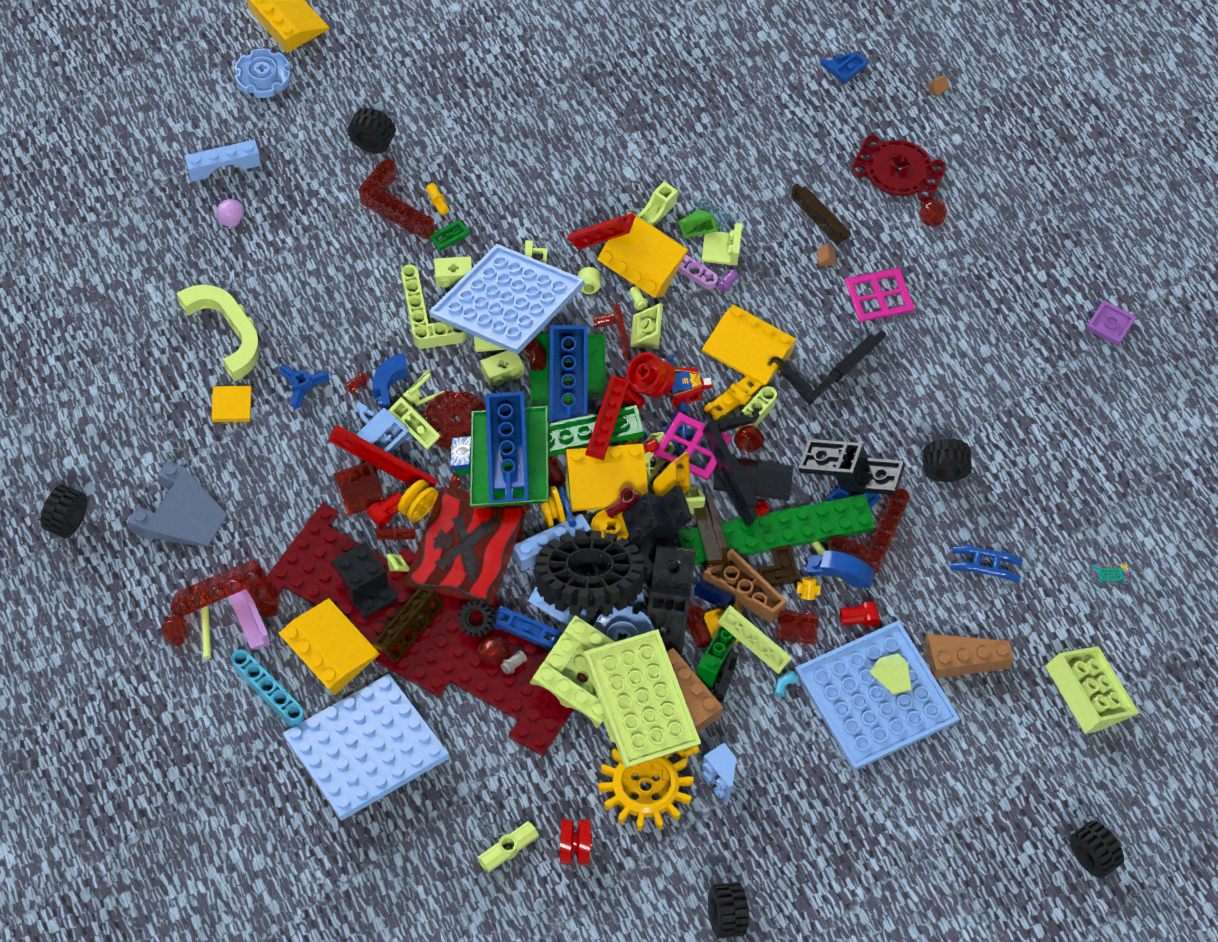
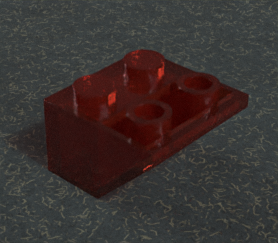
(357, 488)

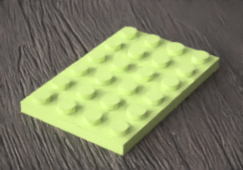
(641, 698)

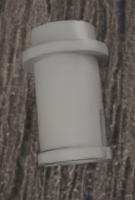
(513, 662)

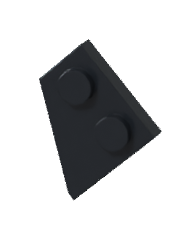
(727, 673)

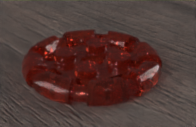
(451, 409)

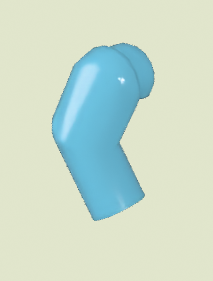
(783, 681)

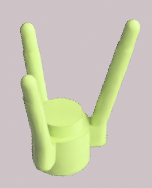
(413, 395)

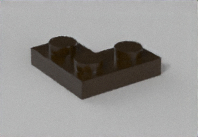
(784, 568)

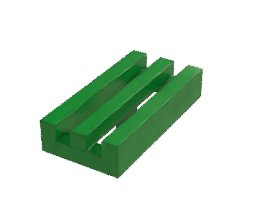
(450, 238)

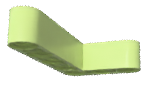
(423, 329)

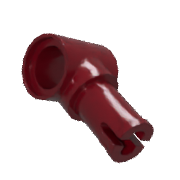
(627, 498)

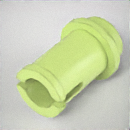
(639, 301)

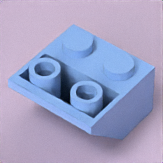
(384, 431)
(719, 770)

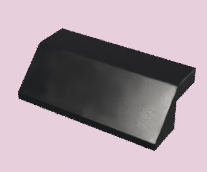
(765, 479)

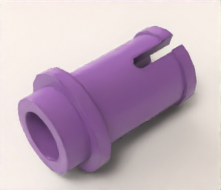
(725, 283)

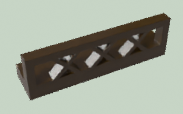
(820, 214)
(711, 533)
(407, 620)

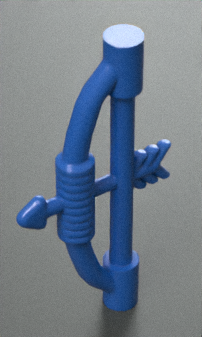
(685, 432)
(565, 503)

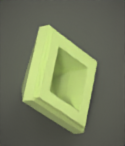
(397, 563)

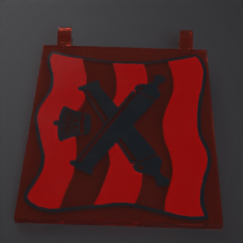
(465, 547)

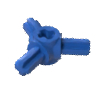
(301, 383)

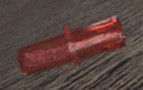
(394, 534)

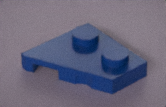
(845, 66)

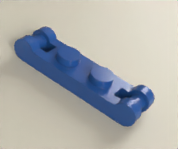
(526, 628)

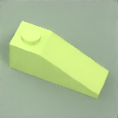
(414, 423)

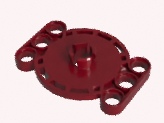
(913, 171)

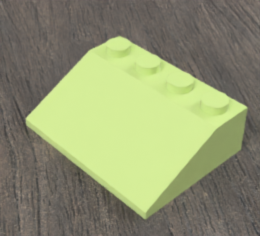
(1091, 688)

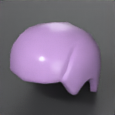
(230, 212)

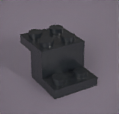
(657, 516)
(364, 580)

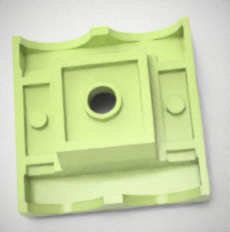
(565, 686)

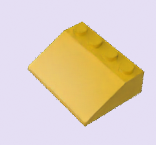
(288, 21)
(644, 257)
(748, 344)
(599, 482)
(329, 645)

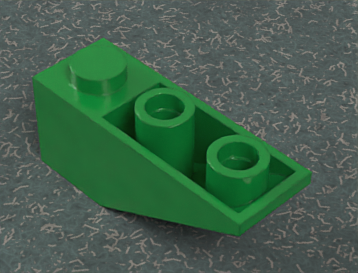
(715, 657)

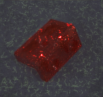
(797, 627)

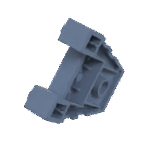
(184, 514)

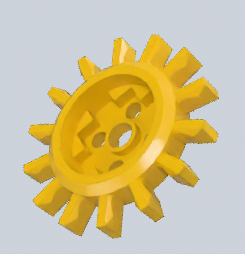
(645, 807)

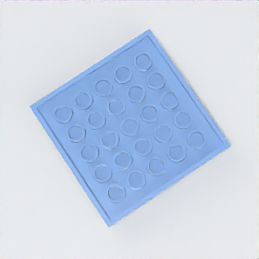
(507, 298)
(861, 710)
(365, 746)

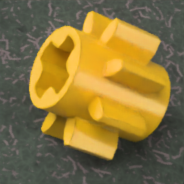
(808, 588)

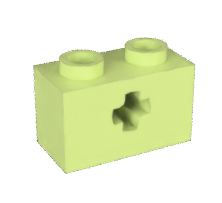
(451, 270)
(502, 368)

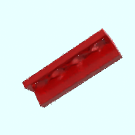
(602, 231)

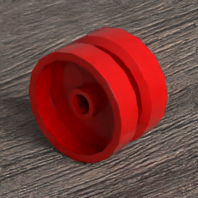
(650, 375)
(575, 841)

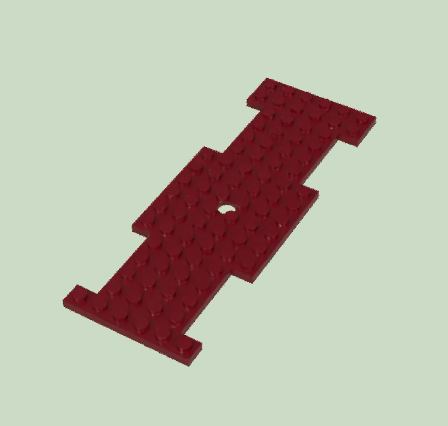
(442, 650)

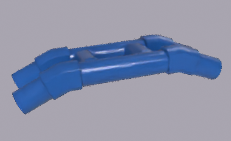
(976, 567)

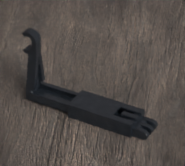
(835, 375)
(729, 467)

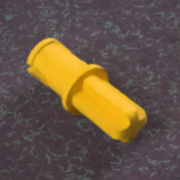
(437, 199)

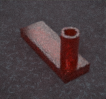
(615, 318)

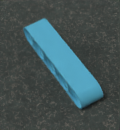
(264, 680)

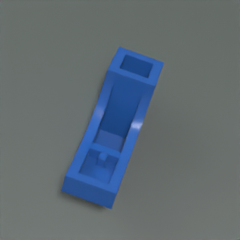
(386, 375)
(842, 566)

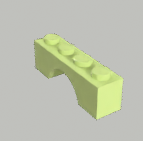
(660, 203)

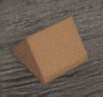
(938, 85)
(826, 255)

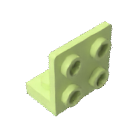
(722, 246)

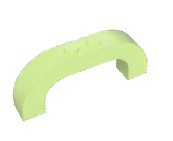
(213, 297)

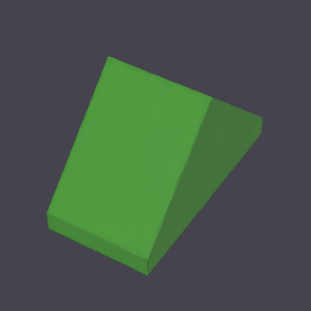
(698, 223)

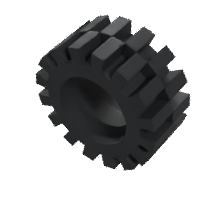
(465, 618)

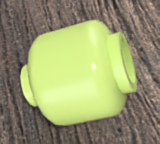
(591, 278)

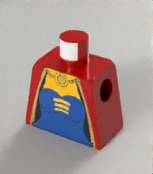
(688, 386)

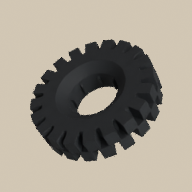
(603, 592)

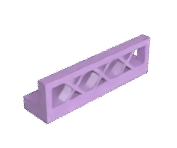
(249, 620)

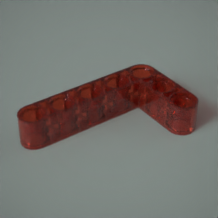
(373, 193)
(880, 538)
(226, 588)

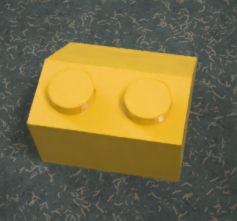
(675, 474)

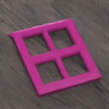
(879, 295)
(691, 446)

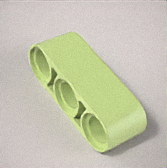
(762, 404)

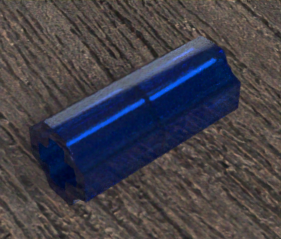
(714, 595)

